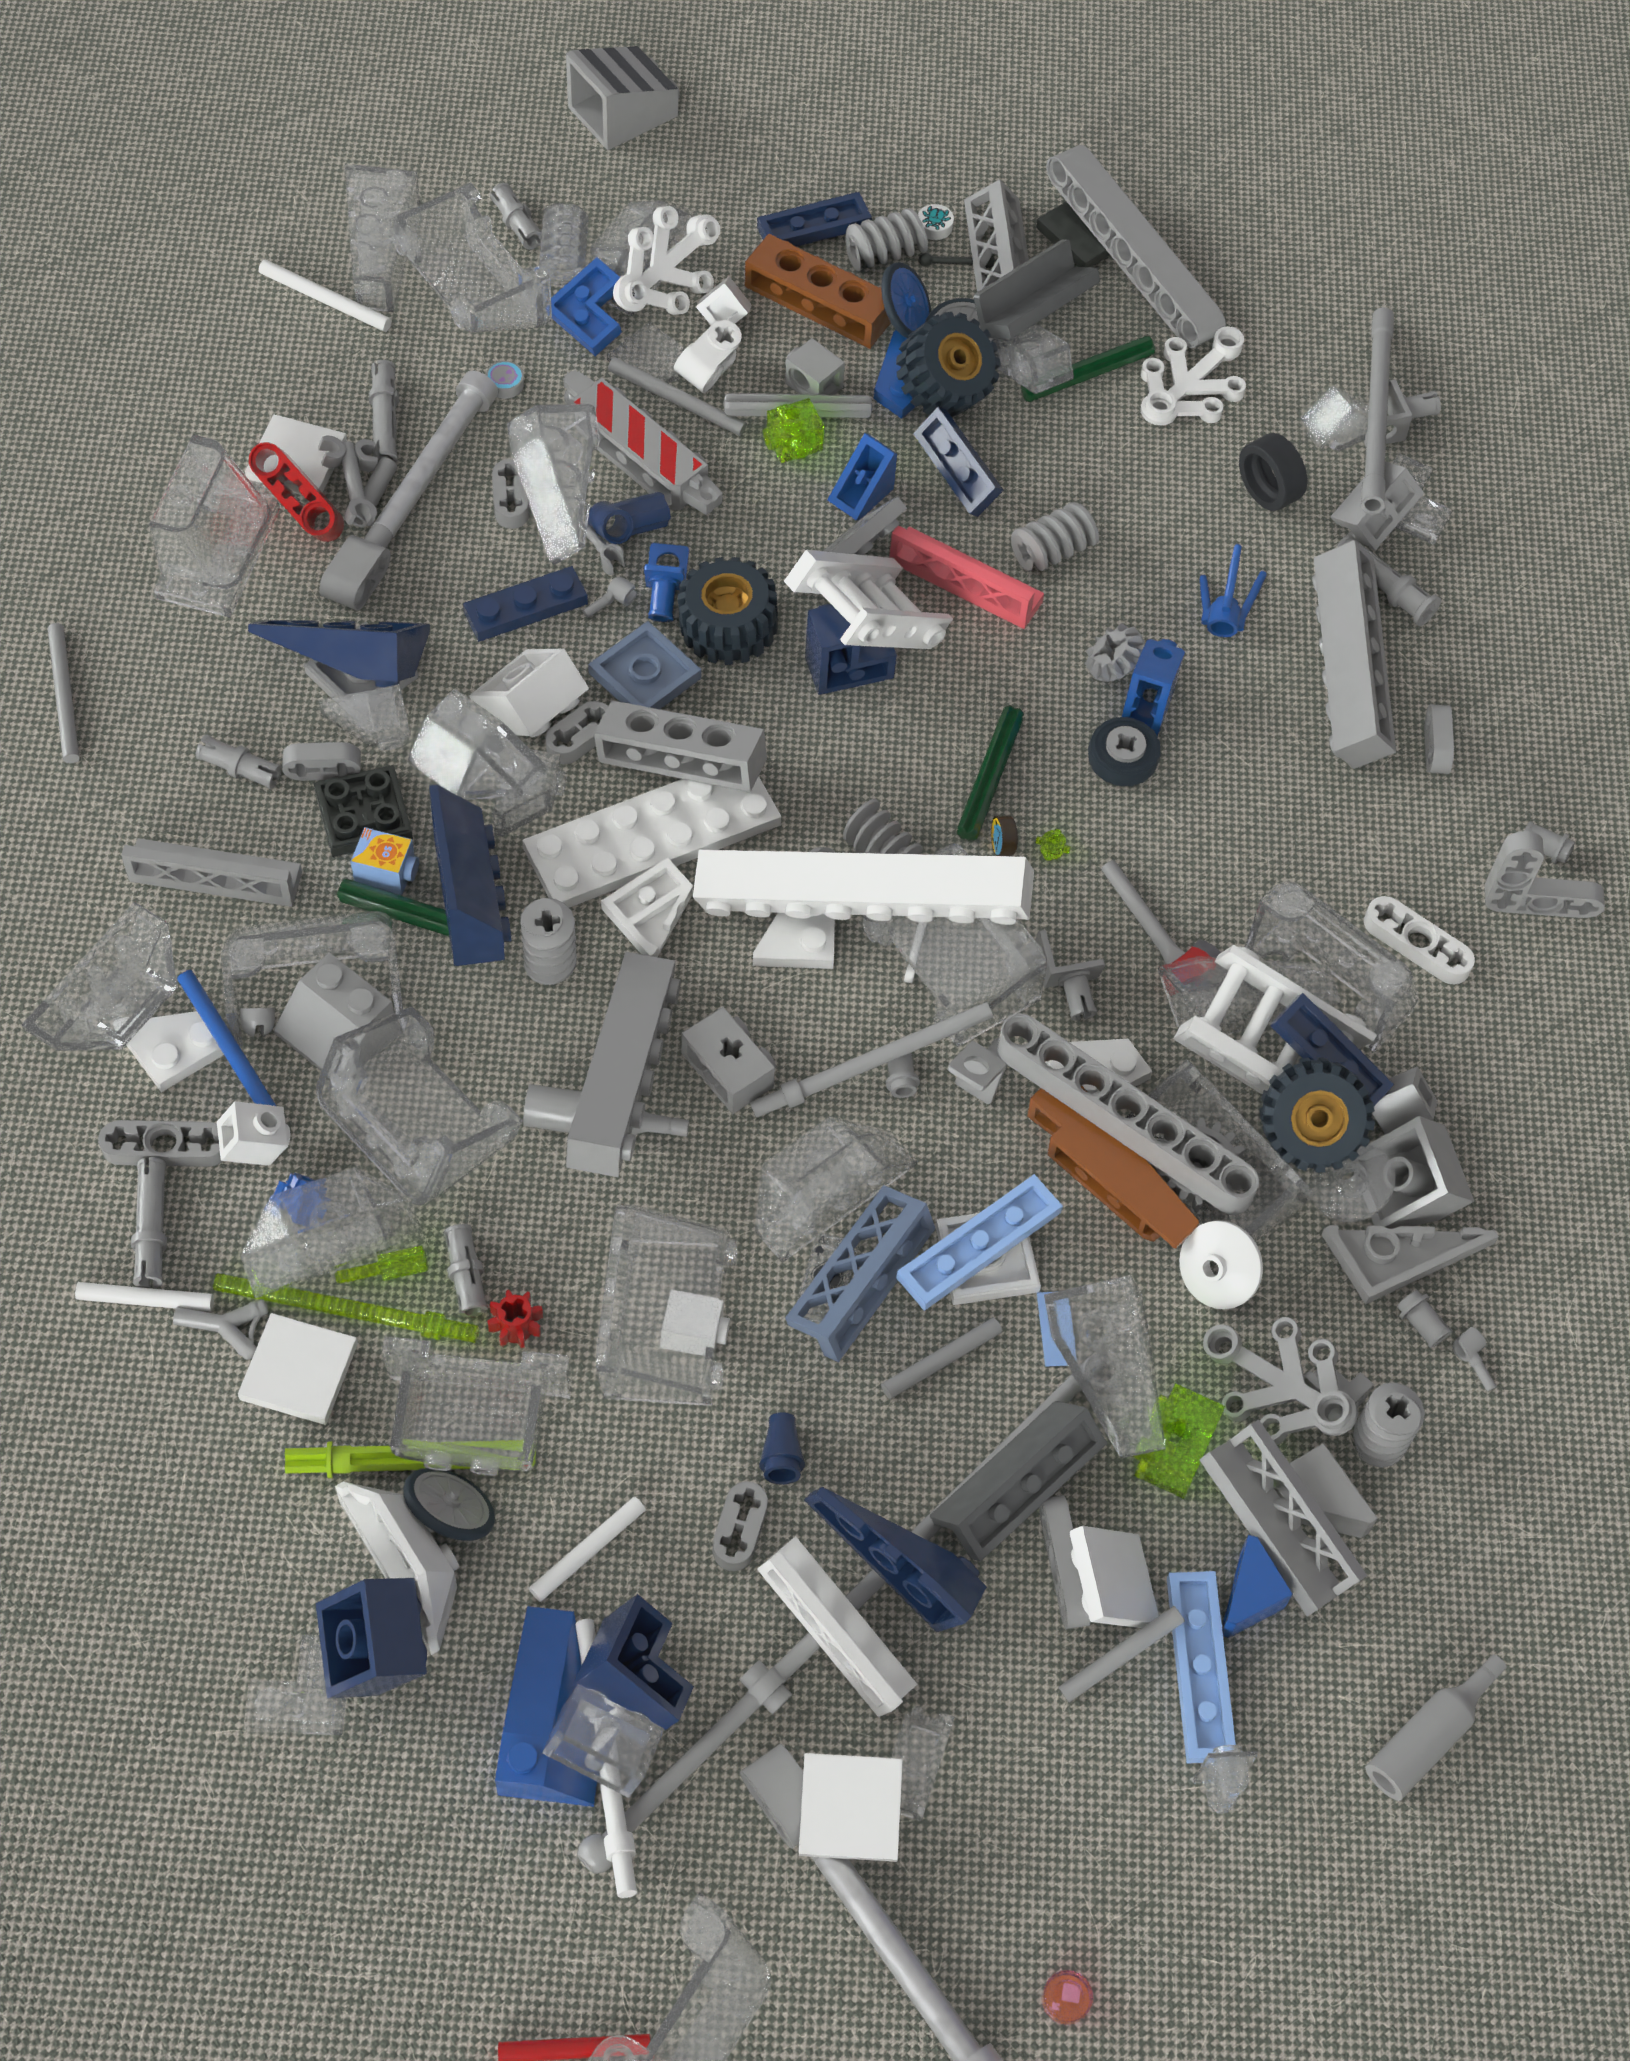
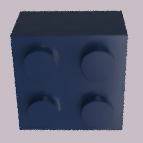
(371, 1637)

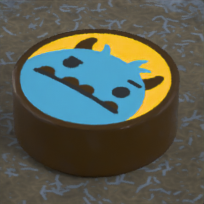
(1004, 836)

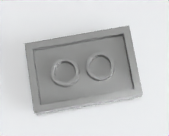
(870, 527)

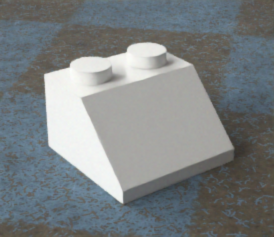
(532, 690)

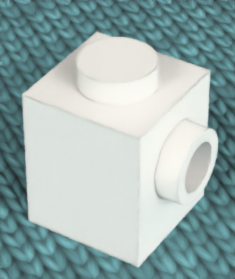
(252, 1133)

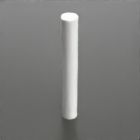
(144, 1296)
(587, 1549)

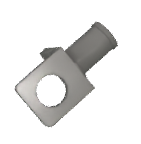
(1404, 409)
(1073, 979)
(979, 1070)

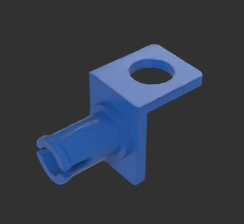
(664, 579)

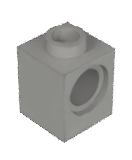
(814, 370)

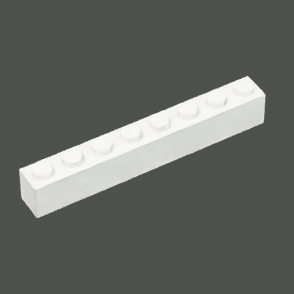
(864, 885)

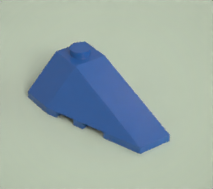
(540, 1687)

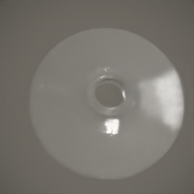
(1362, 1193)

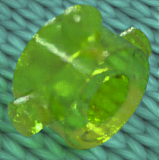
(1052, 844)

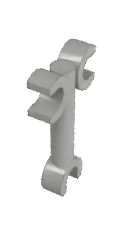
(353, 460)

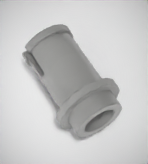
(1554, 845)
(902, 1079)
(1424, 1318)

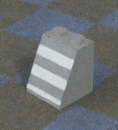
(619, 93)

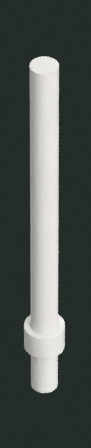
(619, 1842)

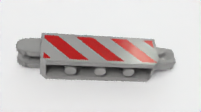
(644, 447)

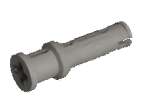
(1402, 589)

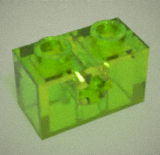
(1192, 1419)

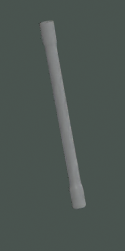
(1374, 483)

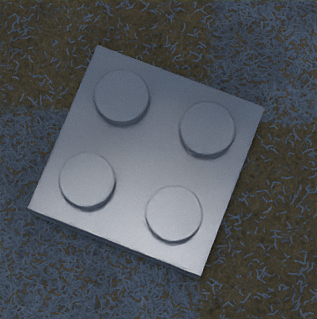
(645, 669)

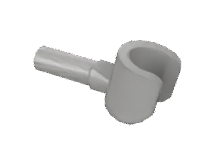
(607, 551)
(619, 589)
(1467, 1348)

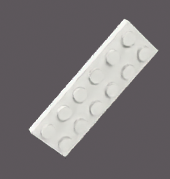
(636, 834)

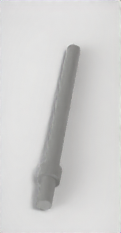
(793, 1092)

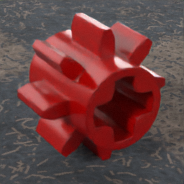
(519, 1329)

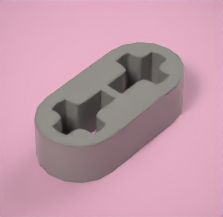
(504, 494)
(575, 729)
(1439, 739)
(320, 760)
(730, 1522)

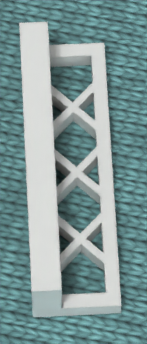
(837, 1627)

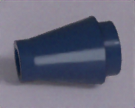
(782, 1453)

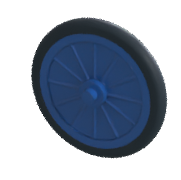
(904, 298)

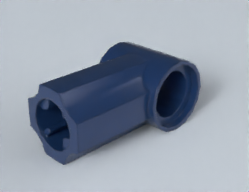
(631, 517)

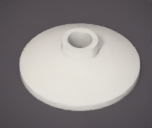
(1237, 1260)

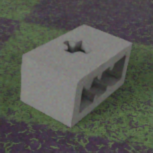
(728, 1059)

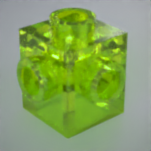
(794, 430)

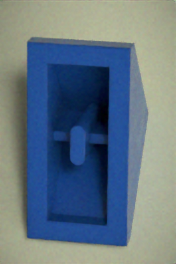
(865, 479)
(1255, 1591)

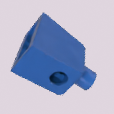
(1158, 670)

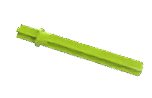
(349, 1459)

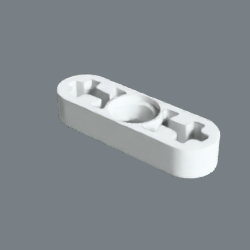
(1415, 923)

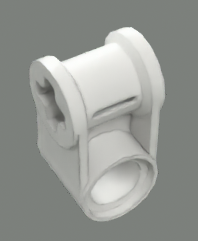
(709, 355)

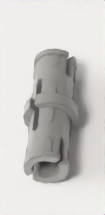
(516, 216)
(238, 761)
(465, 1270)

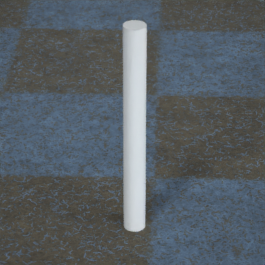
(325, 295)

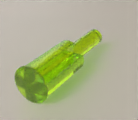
(389, 1266)

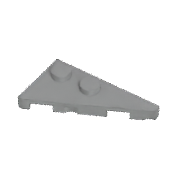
(1389, 1259)

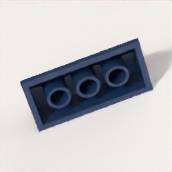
(468, 879)

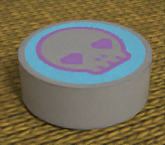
(507, 377)

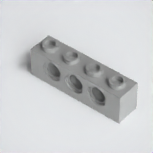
(681, 745)

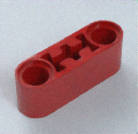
(303, 514)

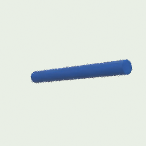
(224, 1039)

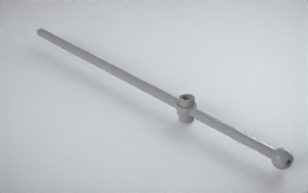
(766, 1685)

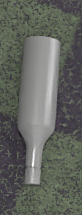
(555, 1108)
(1430, 1733)

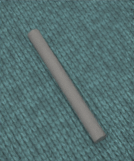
(676, 396)
(63, 693)

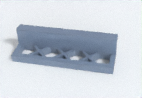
(871, 1282)

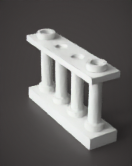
(867, 597)
(1240, 1056)

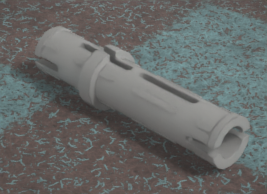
(384, 401)
(149, 1238)

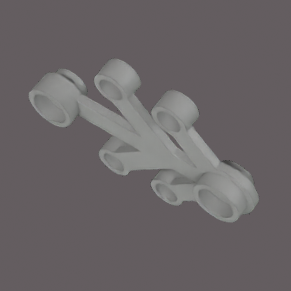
(1286, 1384)

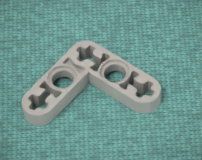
(1525, 894)

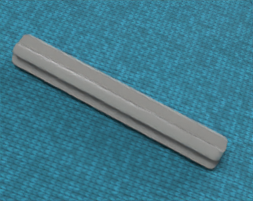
(826, 405)

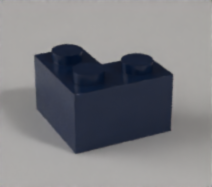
(841, 665)
(627, 1665)

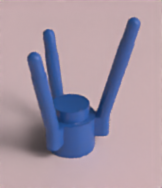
(1224, 615)

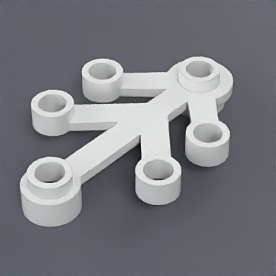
(663, 263)
(1163, 406)

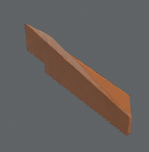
(1112, 1172)

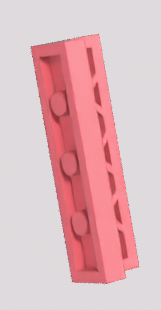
(965, 576)

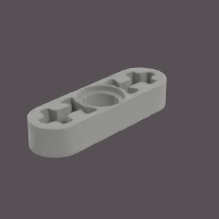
(133, 1129)
(1056, 1530)

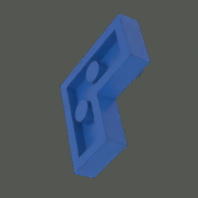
(580, 303)

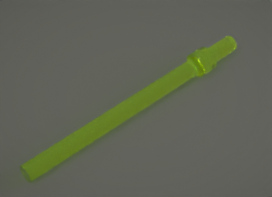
(431, 1324)

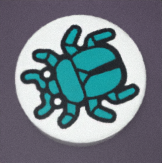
(936, 221)

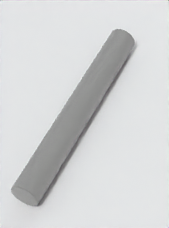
(941, 1358)
(1121, 1654)

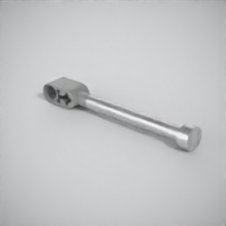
(364, 561)
(777, 1788)

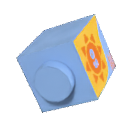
(384, 861)

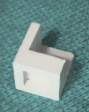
(724, 303)

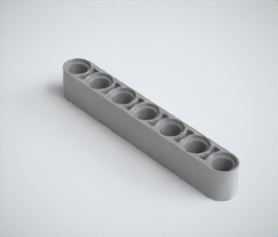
(1135, 245)
(1132, 1132)

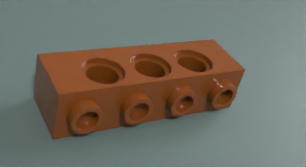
(817, 290)

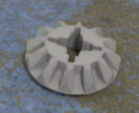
(1126, 655)

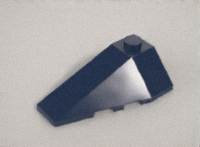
(374, 652)
(924, 1575)

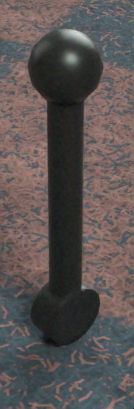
(927, 259)

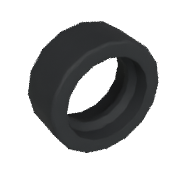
(1255, 469)

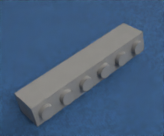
(1353, 655)
(622, 1065)

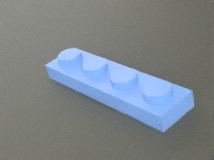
(979, 1242)
(1201, 1664)

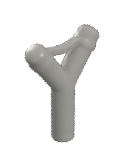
(226, 1324)

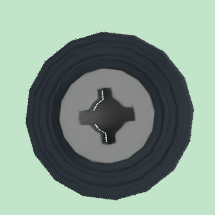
(1121, 765)

